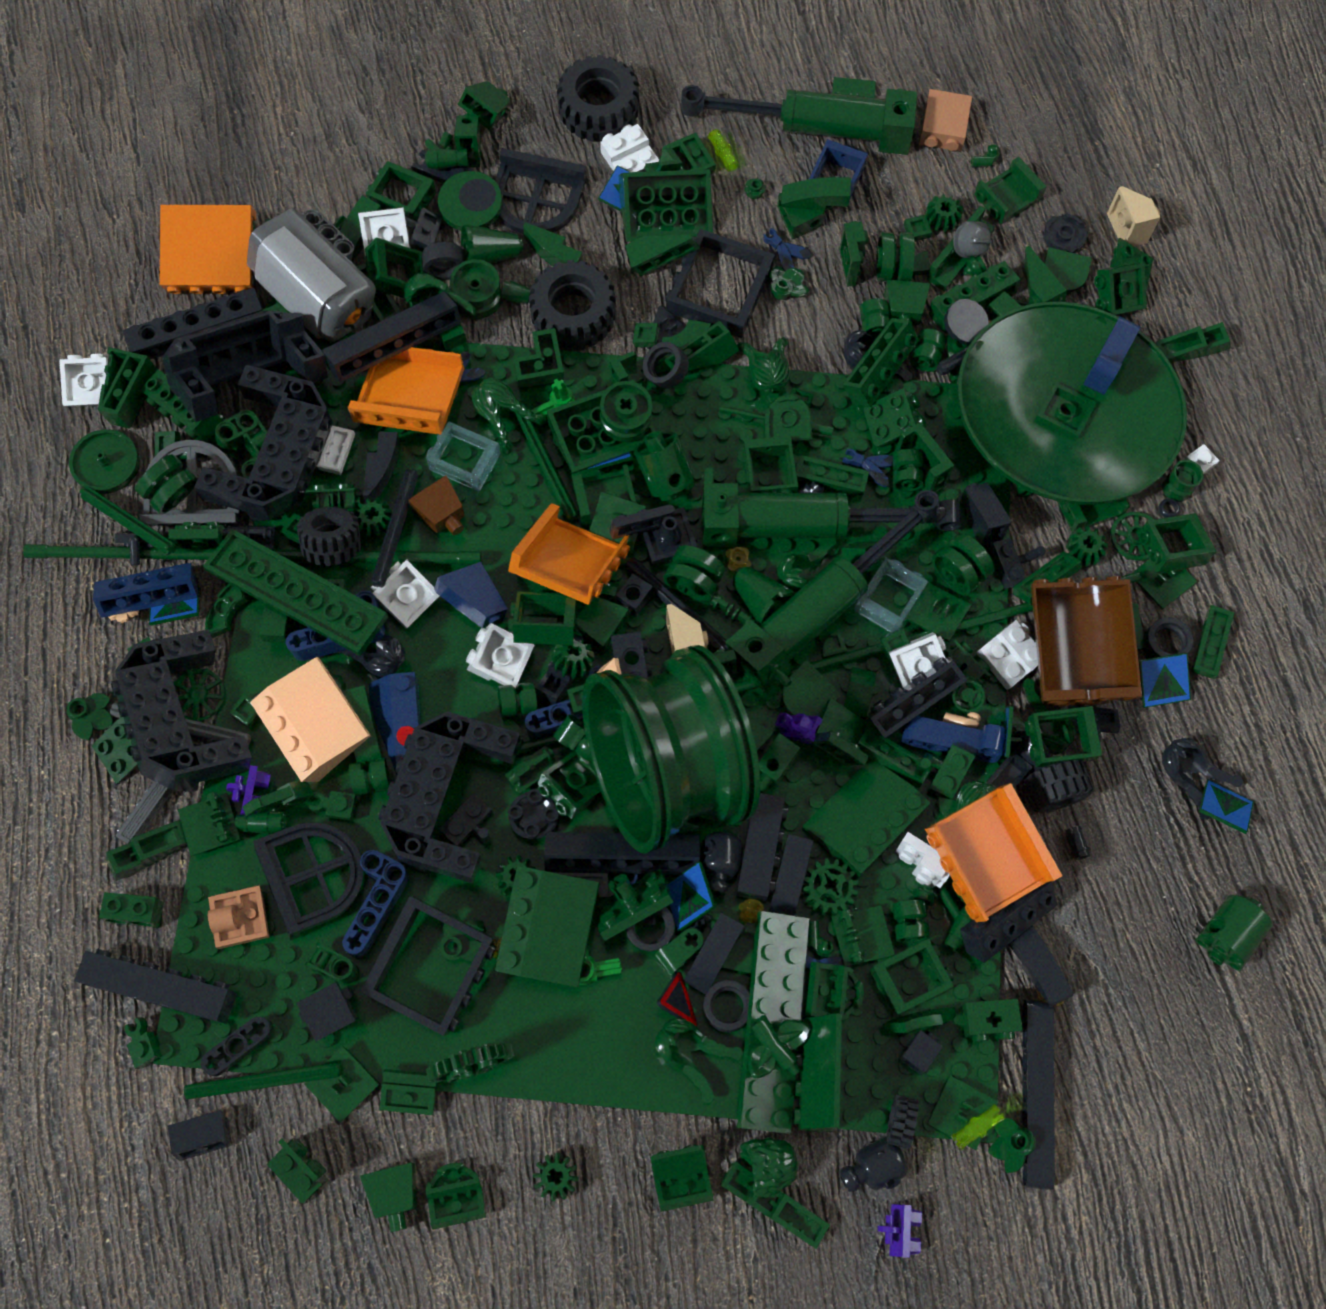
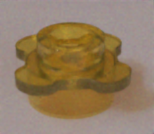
(742, 553)
(749, 910)

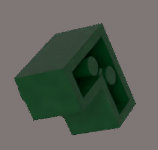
(544, 364)

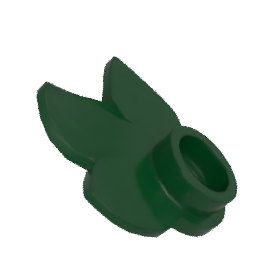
(787, 283)
(93, 716)
(466, 944)
(1009, 1144)

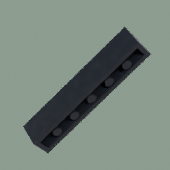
(391, 336)
(613, 854)
(156, 987)

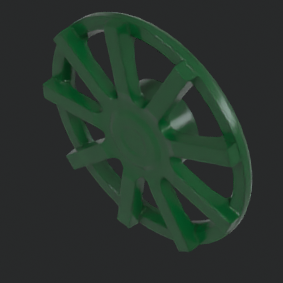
(1131, 536)
(198, 694)

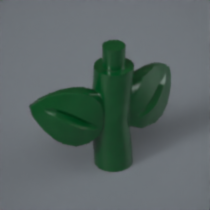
(776, 1046)

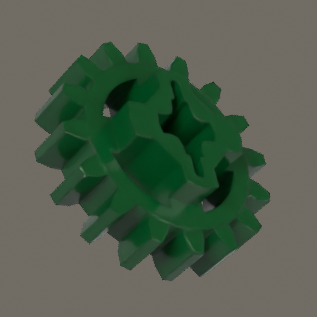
(839, 881)

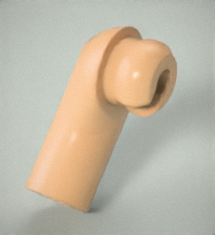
(972, 719)

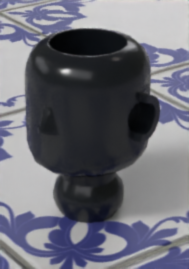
(721, 860)
(877, 1166)

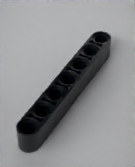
(1038, 1092)

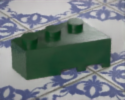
(121, 392)

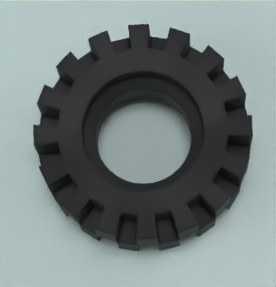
(902, 1121)

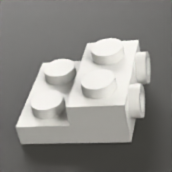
(628, 149)
(384, 224)
(82, 379)
(405, 593)
(1010, 654)
(498, 656)
(917, 656)
(925, 857)

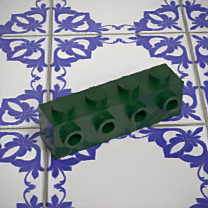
(979, 288)
(881, 362)
(161, 395)

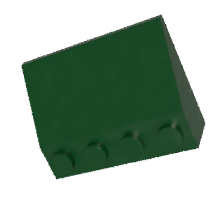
(665, 203)
(581, 437)
(866, 816)
(547, 926)
(819, 1075)

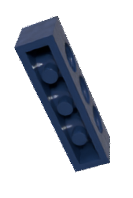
(145, 590)

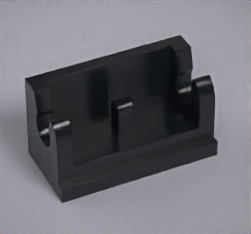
(199, 1135)

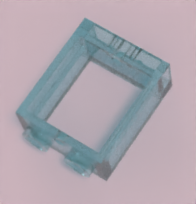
(483, 467)
(881, 615)

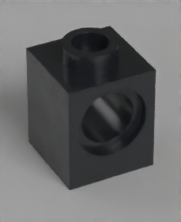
(638, 587)
(921, 1051)

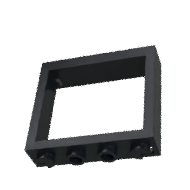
(733, 248)
(391, 948)

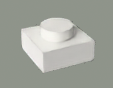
(1203, 458)

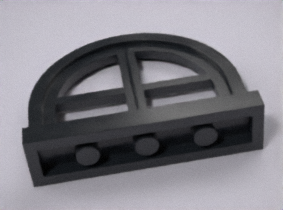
(543, 170)
(281, 885)

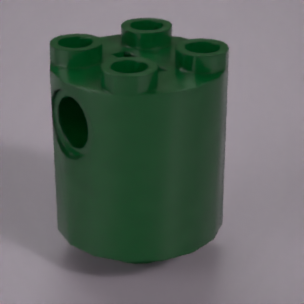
(664, 464)
(1235, 931)

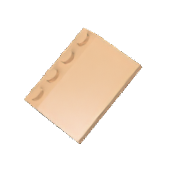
(310, 720)

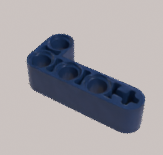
(1112, 355)
(306, 643)
(551, 711)
(940, 736)
(370, 906)

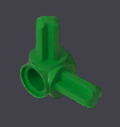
(559, 396)
(600, 968)

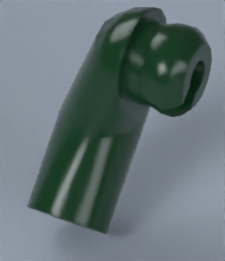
(445, 141)
(988, 158)
(816, 942)

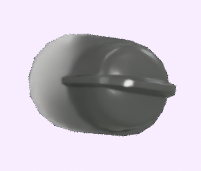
(972, 239)

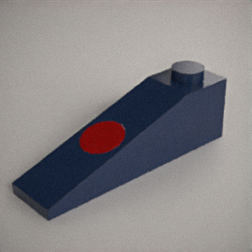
(395, 710)

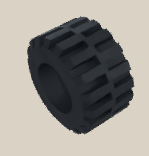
(329, 535)
(1058, 786)

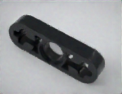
(224, 1064)

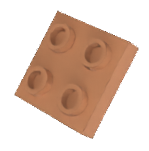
(238, 917)

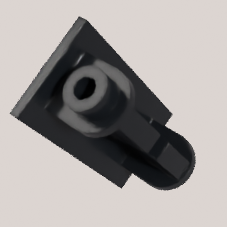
(262, 535)

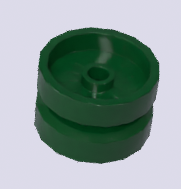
(895, 256)
(479, 284)
(625, 411)
(166, 484)
(963, 564)
(694, 573)

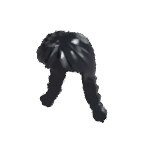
(857, 345)
(386, 661)
(1187, 757)

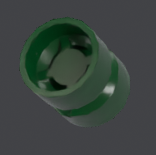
(874, 316)
(928, 350)
(908, 470)
(1182, 480)
(969, 695)
(516, 699)
(369, 776)
(911, 912)

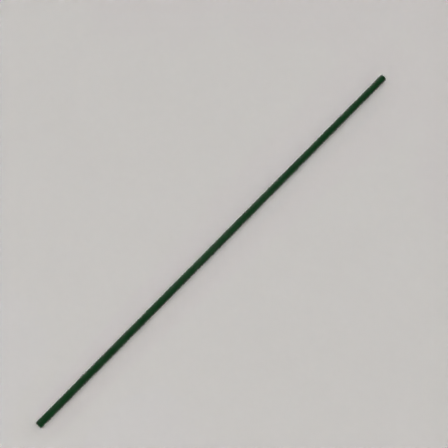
(857, 654)

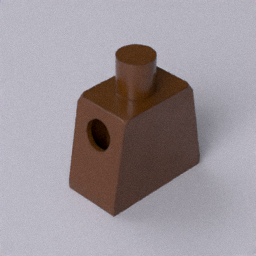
(439, 507)

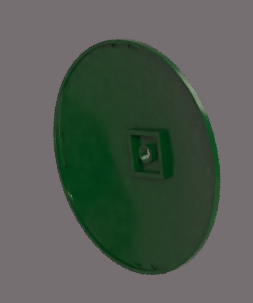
(1034, 365)

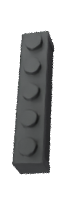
(144, 813)

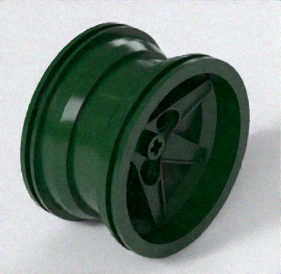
(671, 747)

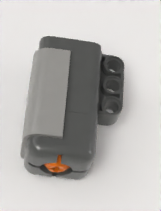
(311, 272)

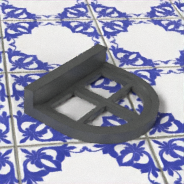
(201, 517)

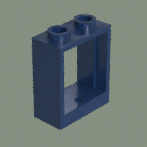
(835, 153)

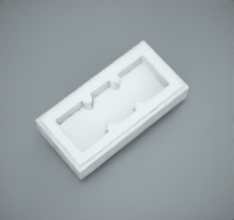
(336, 450)

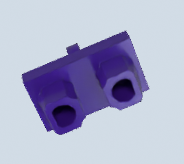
(798, 727)
(255, 779)
(899, 1230)

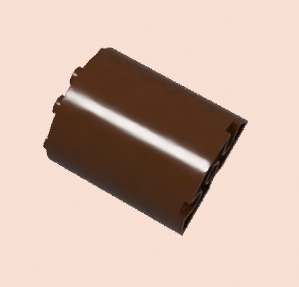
(1085, 641)

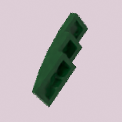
(777, 1207)

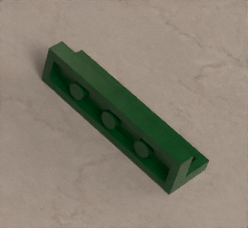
(949, 263)

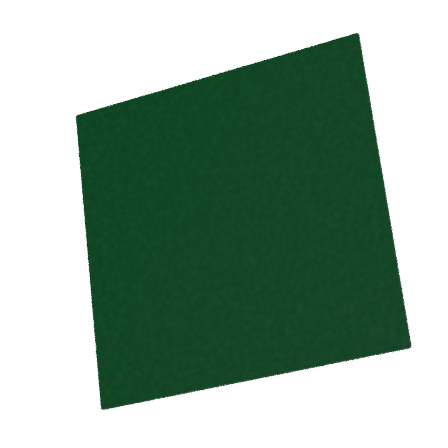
(600, 1037)

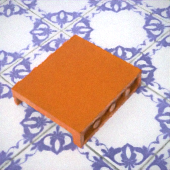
(205, 248)
(410, 391)
(567, 557)
(992, 852)

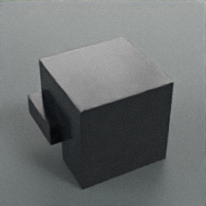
(327, 1010)

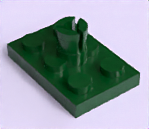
(631, 902)

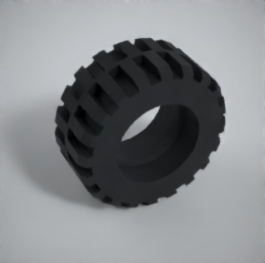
(592, 76)
(567, 280)

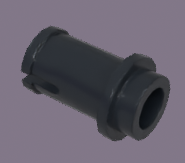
(1078, 843)

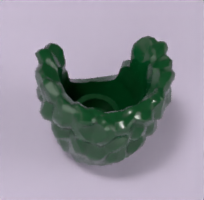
(772, 1165)

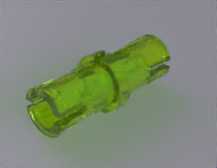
(723, 150)
(977, 1127)

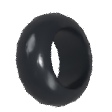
(1172, 502)

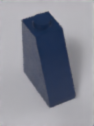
(473, 594)

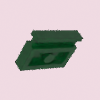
(407, 1092)

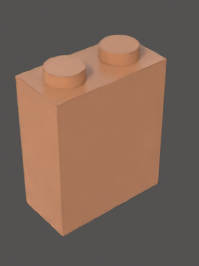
(945, 120)

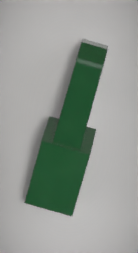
(288, 794)

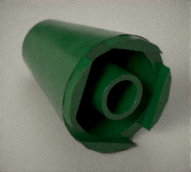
(489, 244)
(760, 592)

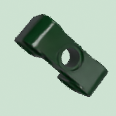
(251, 436)

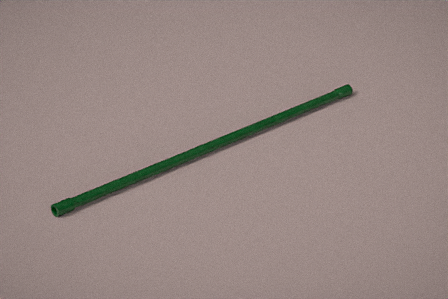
(45, 551)

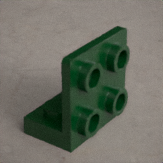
(840, 734)
(297, 1171)

